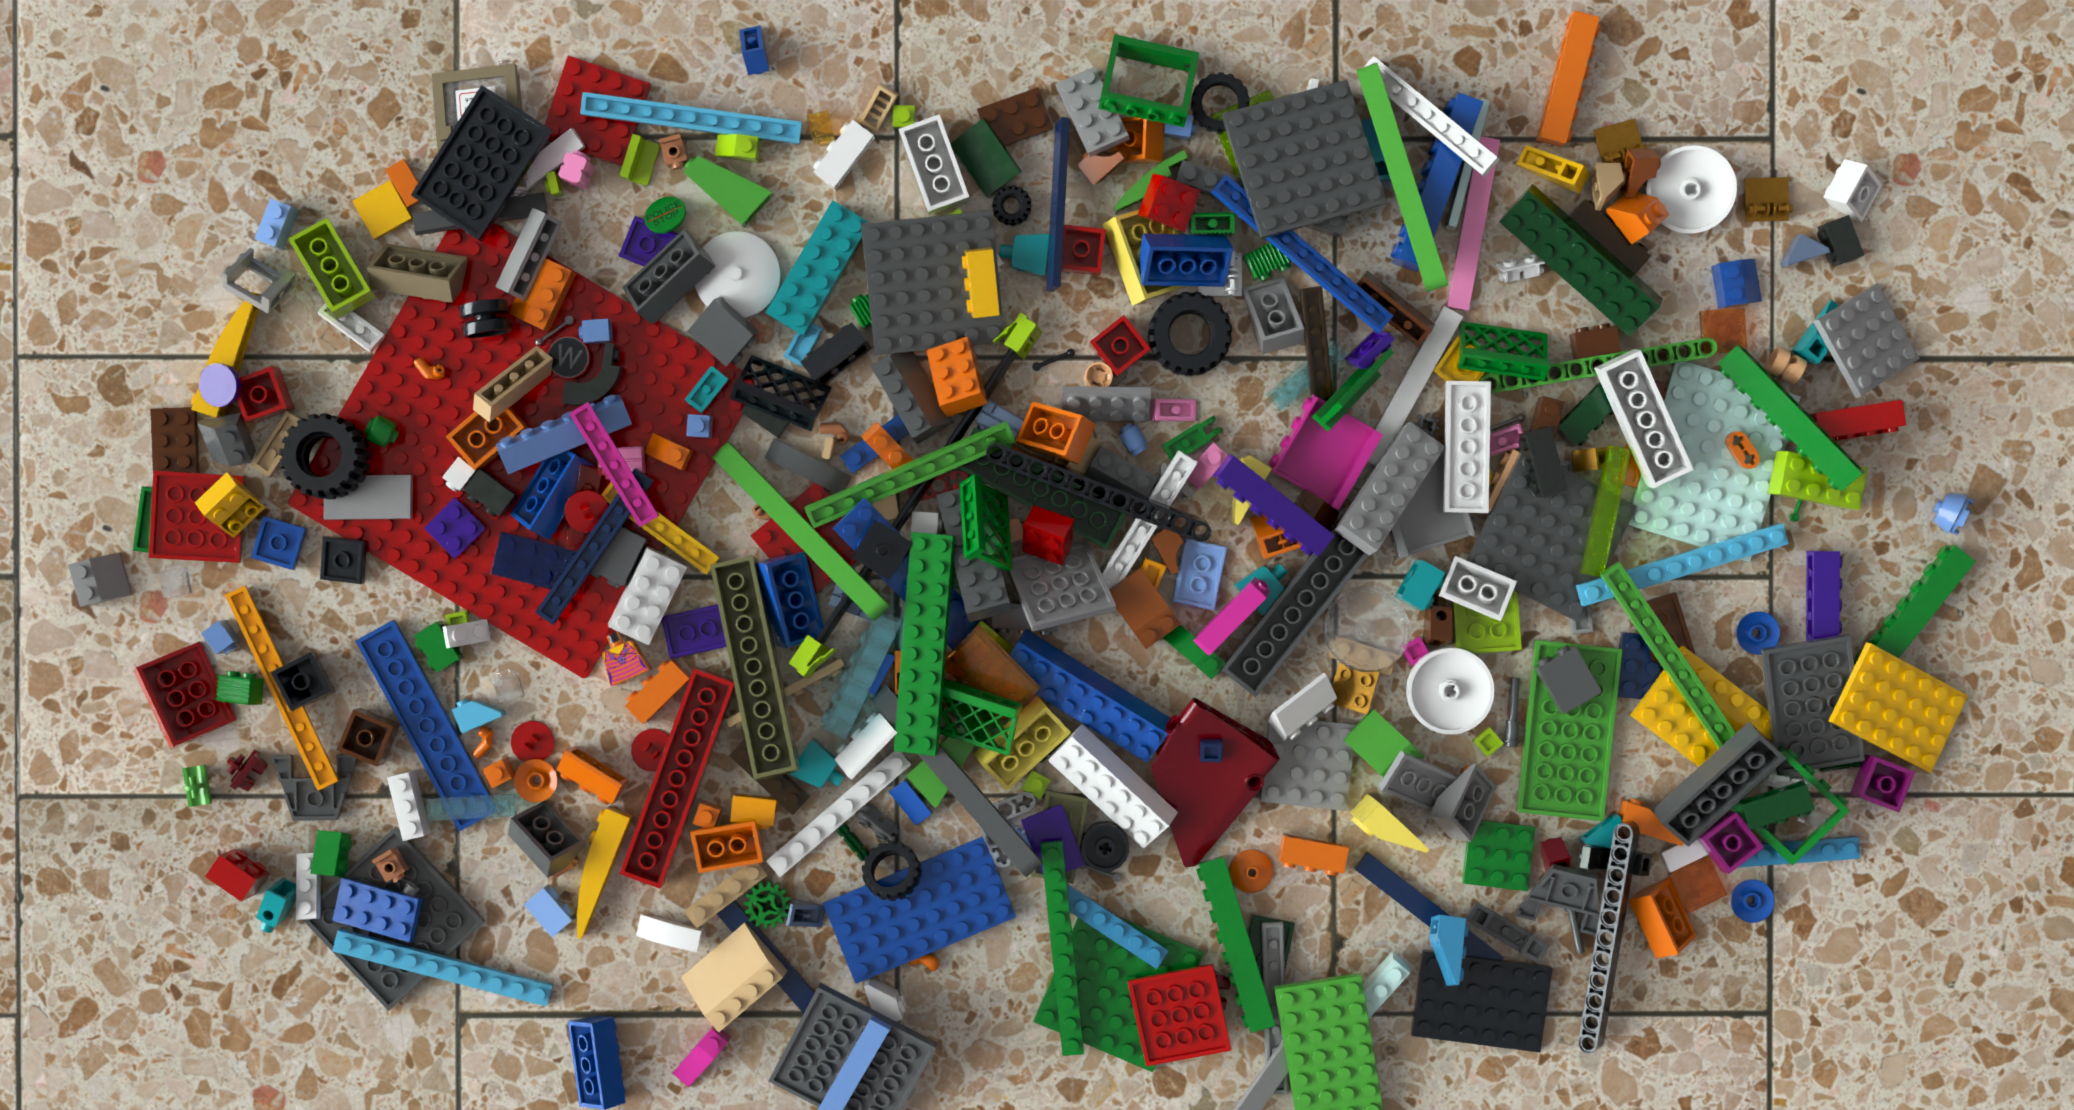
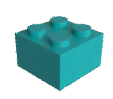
(1420, 585)

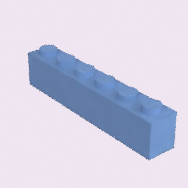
(558, 435)

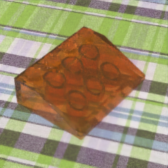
(986, 666)

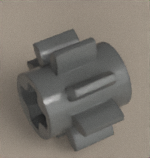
(1431, 427)

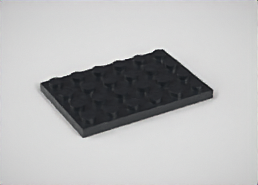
(481, 163)
(1493, 1005)

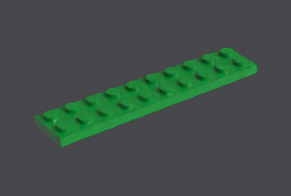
(924, 643)

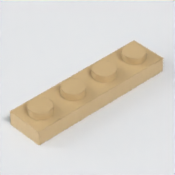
(724, 894)

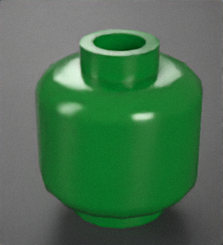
(381, 431)

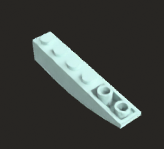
(1384, 981)

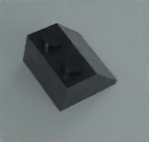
(303, 681)

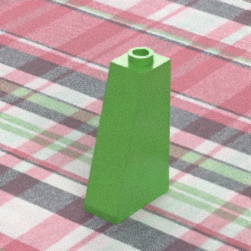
(732, 192)
(925, 779)

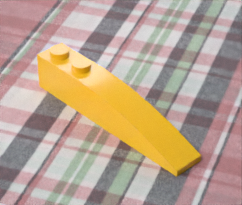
(229, 351)
(599, 862)

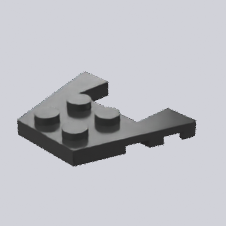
(302, 796)
(1568, 890)

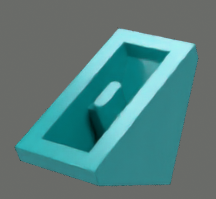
(1602, 833)

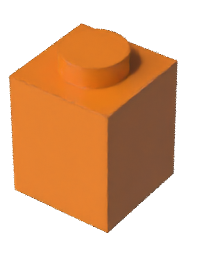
(499, 772)
(707, 814)

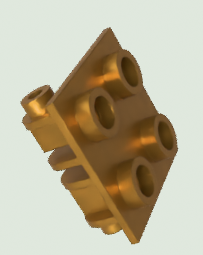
(1616, 139)
(1767, 199)
(1354, 688)

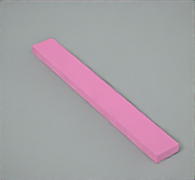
(1471, 233)

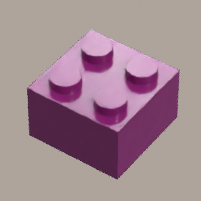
(1882, 783)
(1730, 842)

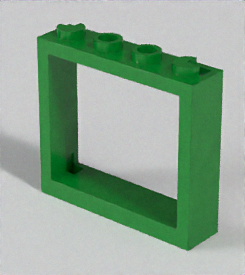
(1153, 54)
(1822, 786)

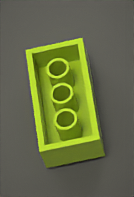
(332, 268)
(1797, 479)

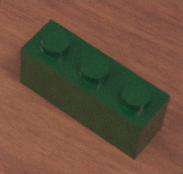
(1585, 417)
(1777, 805)

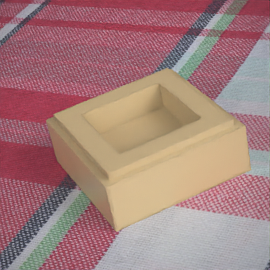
(828, 448)

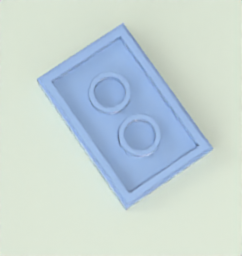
(1199, 574)

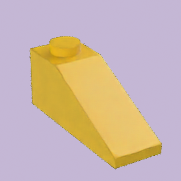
(1554, 168)

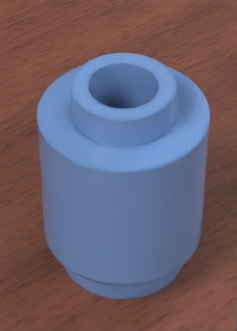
(1133, 439)

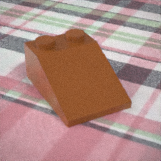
(1143, 608)

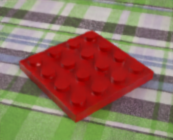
(602, 137)
(179, 526)
(777, 542)
(1179, 1015)

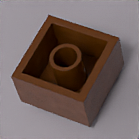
(368, 737)

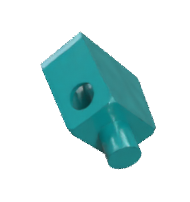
(1027, 253)
(1271, 578)
(818, 766)
(276, 904)

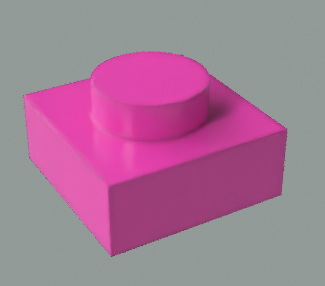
(1415, 650)

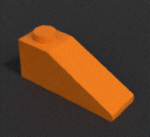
(1646, 820)

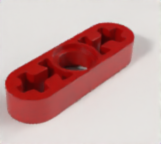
(942, 477)

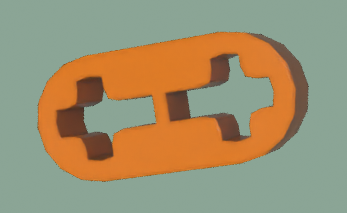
(1737, 452)

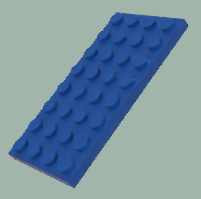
(954, 900)

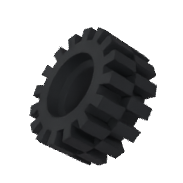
(1021, 196)

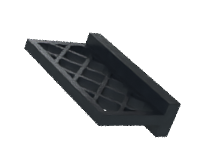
(775, 403)

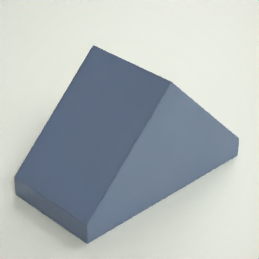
(1802, 249)
(805, 914)

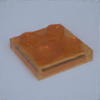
(1725, 327)
(1697, 884)

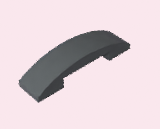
(807, 466)
(1507, 932)

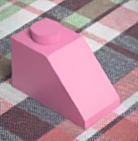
(1207, 465)

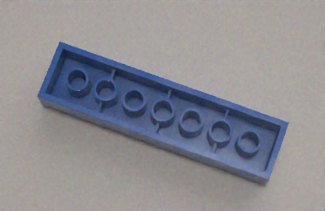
(1438, 176)
(1091, 697)

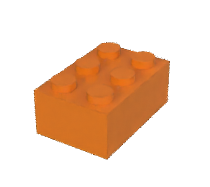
(956, 376)
(1055, 432)
(477, 437)

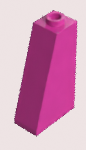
(1232, 615)

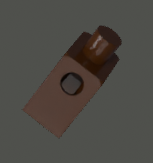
(1438, 631)

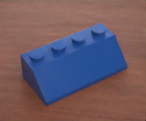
(1185, 260)
(546, 495)
(790, 598)
(596, 1062)

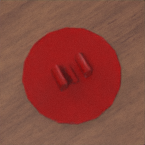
(585, 510)
(532, 741)
(648, 749)

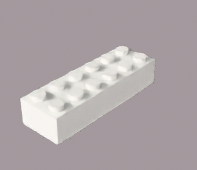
(1643, 418)
(1113, 786)

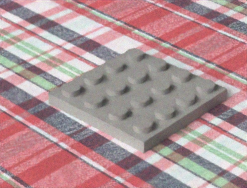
(1866, 340)
(1060, 593)
(1311, 767)

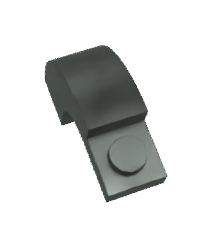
(599, 387)
(1598, 857)

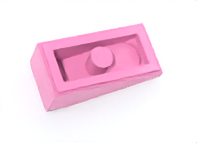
(1173, 410)
(1505, 439)

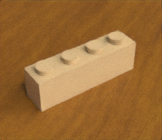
(512, 384)

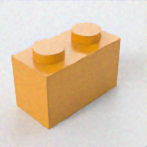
(756, 808)

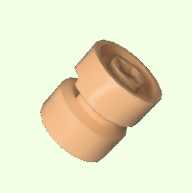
(1787, 366)
(1098, 375)

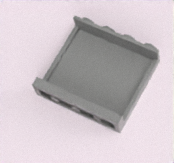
(1423, 520)

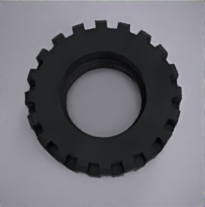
(1219, 328)
(298, 449)

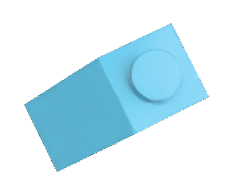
(475, 714)

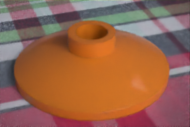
(525, 783)
(1251, 860)

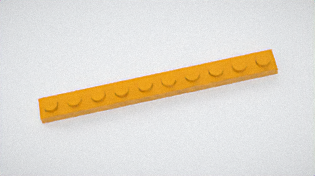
(268, 660)

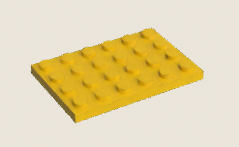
(1898, 707)
(1673, 721)

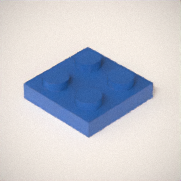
(278, 542)

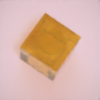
(821, 128)

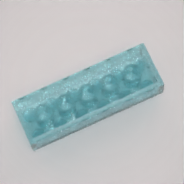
(859, 679)

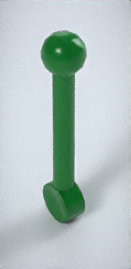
(1794, 516)

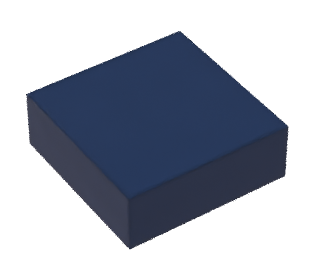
(1211, 750)

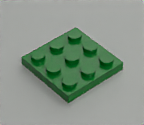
(1499, 856)

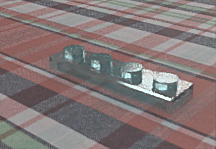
(1298, 379)
(471, 807)

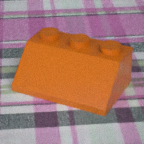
(545, 296)
(591, 775)
(727, 846)
(1663, 918)

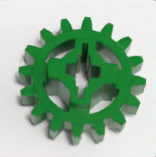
(760, 900)

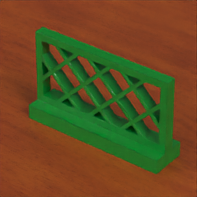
(1501, 361)
(1349, 393)
(974, 523)
(983, 700)

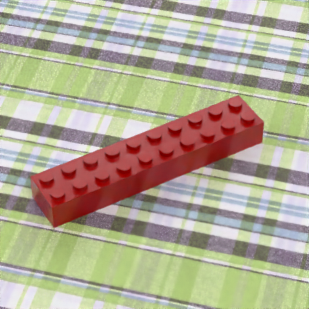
(678, 777)

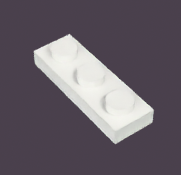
(354, 327)
(307, 889)

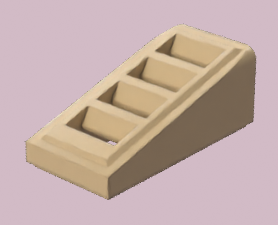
(876, 96)

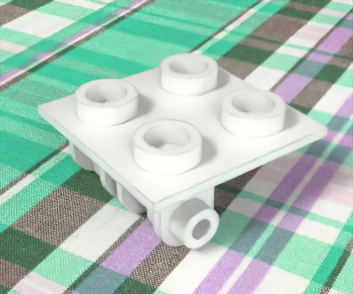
(1233, 283)

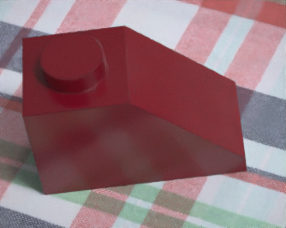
(1555, 852)

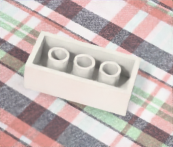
(934, 164)
(647, 595)

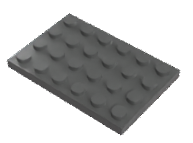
(1801, 694)

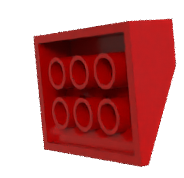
(183, 695)

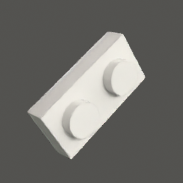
(466, 633)

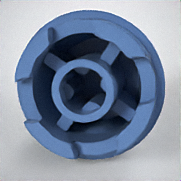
(1952, 512)

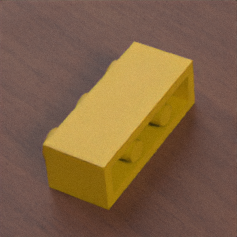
(981, 282)

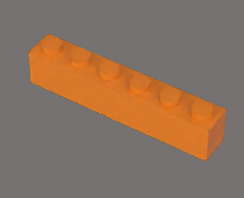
(1568, 79)

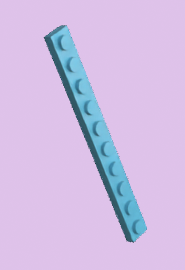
(690, 118)
(1690, 562)
(442, 967)

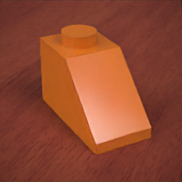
(668, 452)

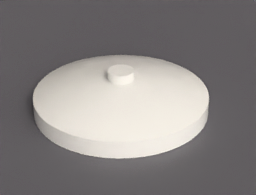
(1694, 187)
(743, 273)
(1450, 690)

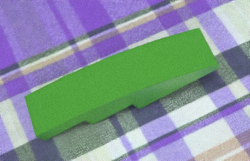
(1138, 190)

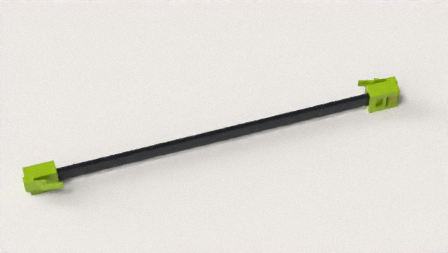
(1021, 339)

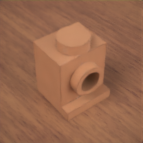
(681, 158)
(394, 858)

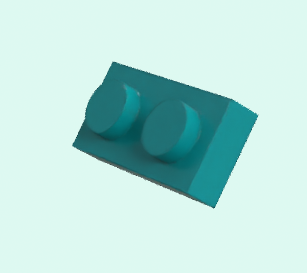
(706, 389)

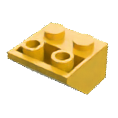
(229, 505)

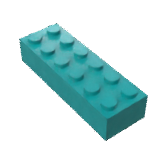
(818, 269)

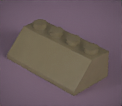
(417, 273)

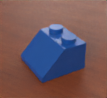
(1736, 283)

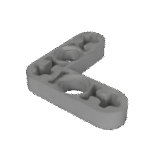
(1023, 809)

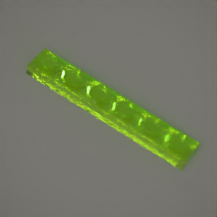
(1605, 510)

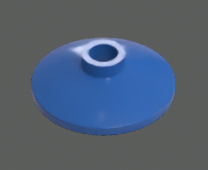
(1768, 632)
(1761, 905)

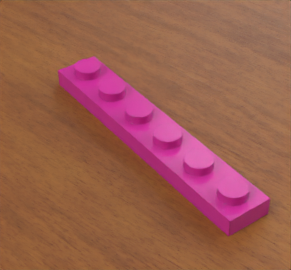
(614, 464)

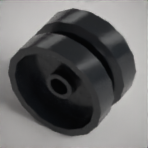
(485, 318)
(1111, 857)

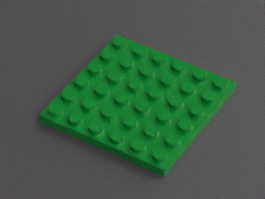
(1104, 991)

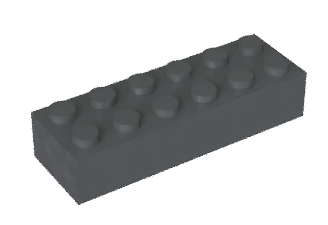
(979, 581)
(1718, 784)

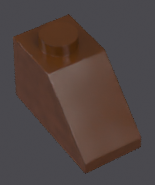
(1317, 508)

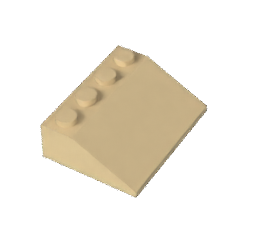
(733, 976)

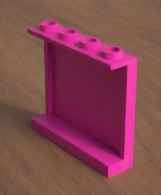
(1325, 460)

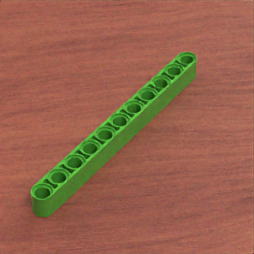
(1402, 177)
(1586, 370)
(801, 531)

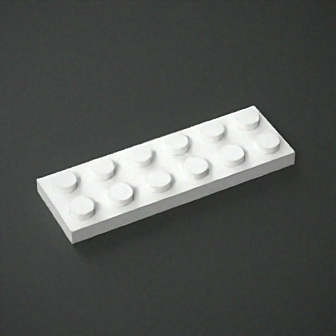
(1467, 446)

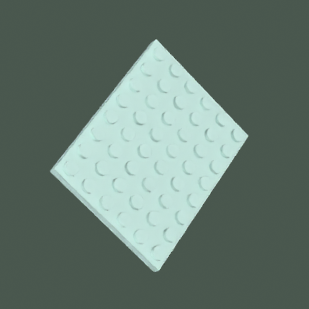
(1717, 495)

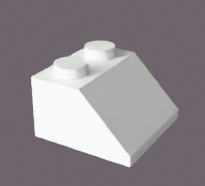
(1853, 190)
(885, 999)

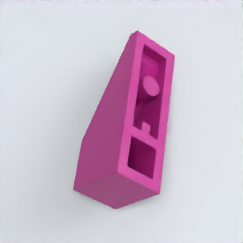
(701, 1056)

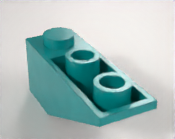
(1811, 343)

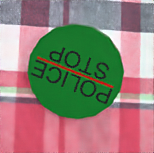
(665, 215)

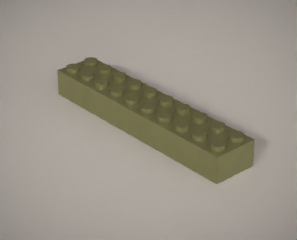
(755, 668)

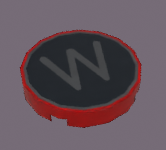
(569, 357)

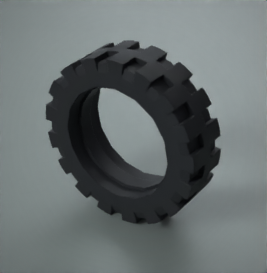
(1209, 82)
(878, 854)

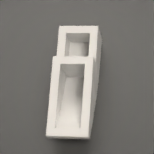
(670, 932)

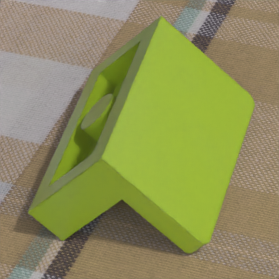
(640, 160)

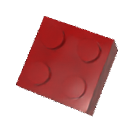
(1168, 202)
(1082, 249)
(1119, 345)
(263, 395)
(1047, 535)
(238, 874)

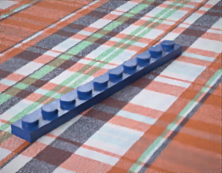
(1308, 260)

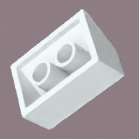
(1477, 588)
(1303, 708)
(865, 744)

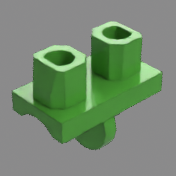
(197, 785)

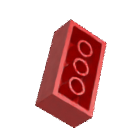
(1862, 420)

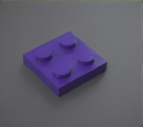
(1365, 353)
(455, 527)

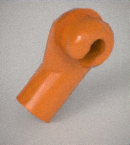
(429, 372)
(486, 743)
(928, 960)

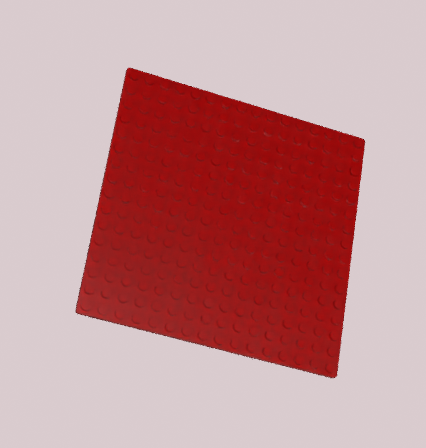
(655, 381)

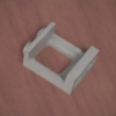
(272, 296)

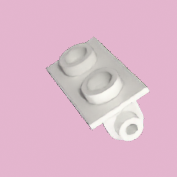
(1511, 268)
(1778, 781)

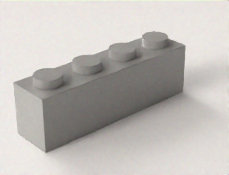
(528, 254)

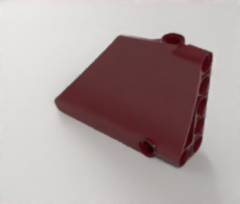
(1209, 792)

